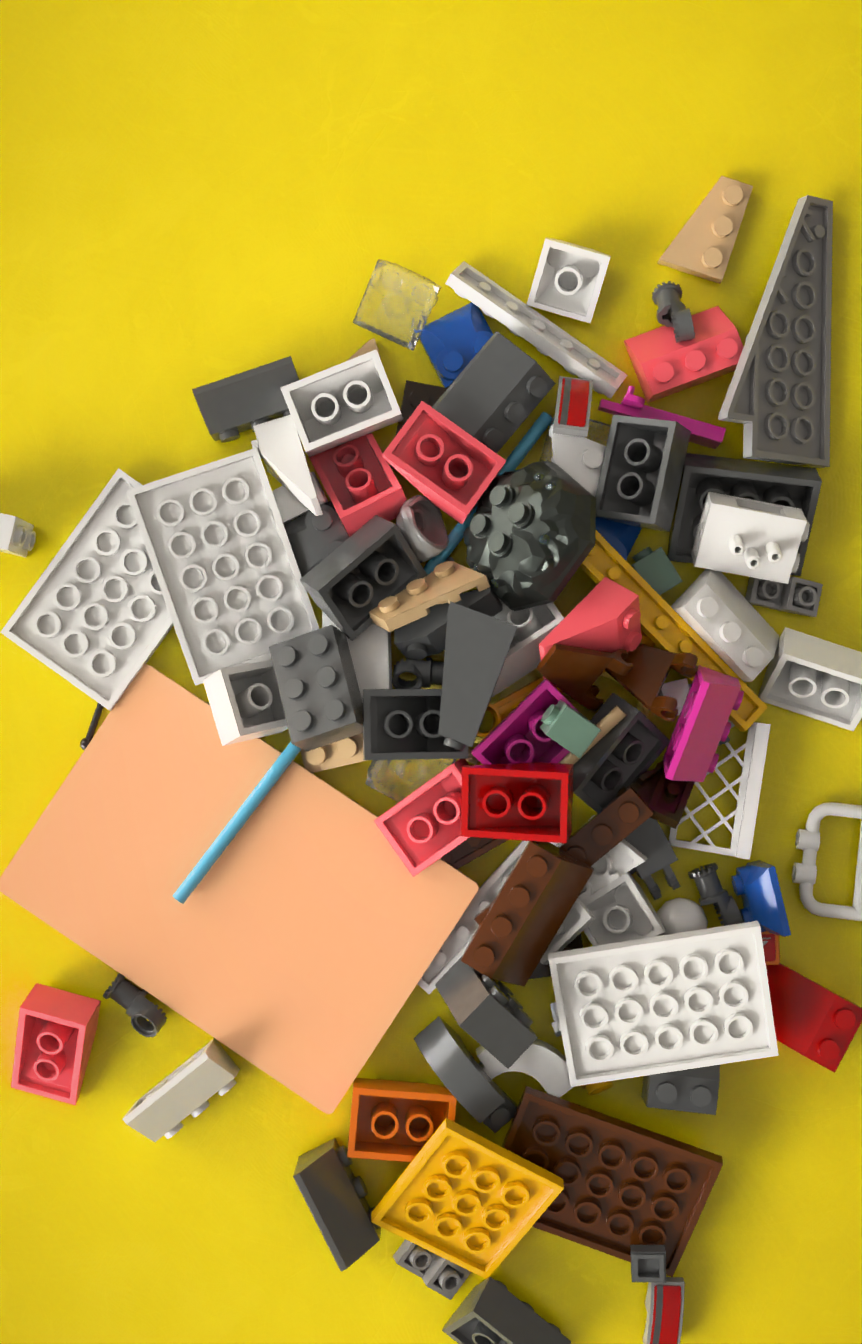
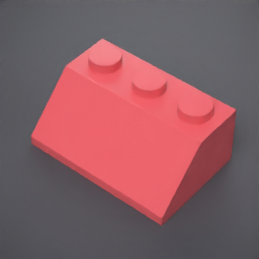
(672, 367)

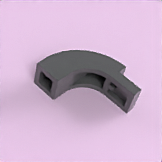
(464, 1076)

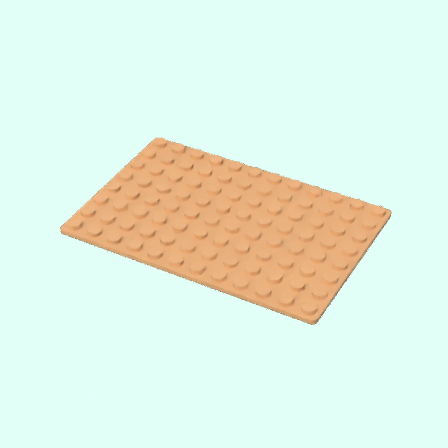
(293, 935)

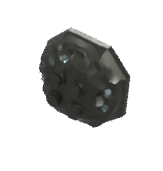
(531, 534)

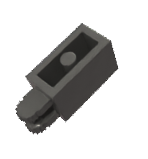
(654, 845)

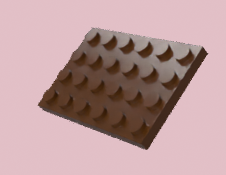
(616, 1176)

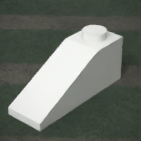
(285, 459)

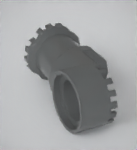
(672, 311)
(427, 673)
(712, 892)
(136, 1006)

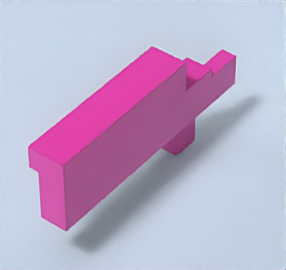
(632, 405)

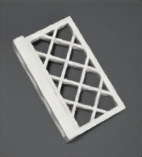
(746, 799)

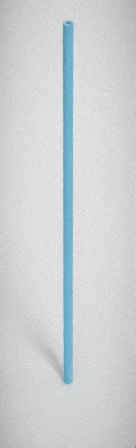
(291, 750)

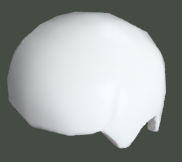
(682, 916)

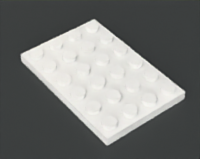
(223, 563)
(97, 602)
(664, 1003)

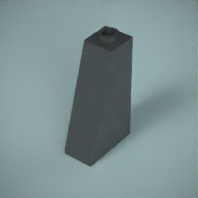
(472, 665)

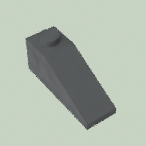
(428, 633)

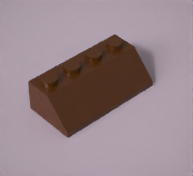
(527, 913)

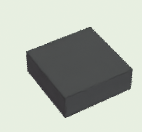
(648, 1263)

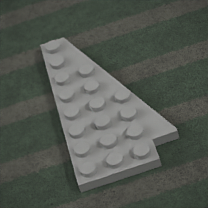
(786, 359)

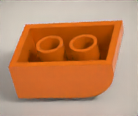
(395, 1118)

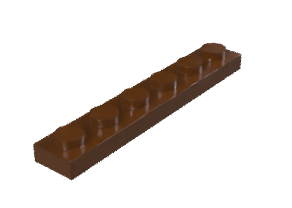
(603, 831)

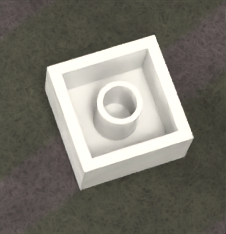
(246, 702)

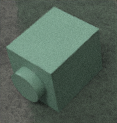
(656, 569)
(569, 728)

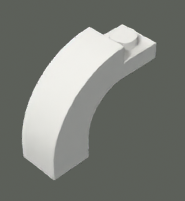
(539, 1061)

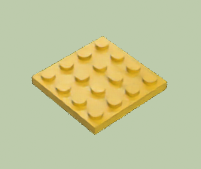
(467, 1199)

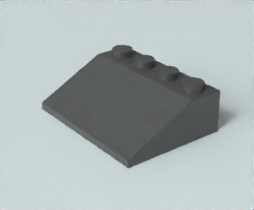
(741, 478)

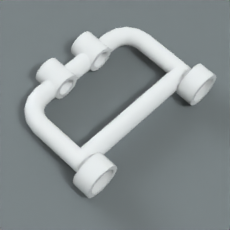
(806, 872)

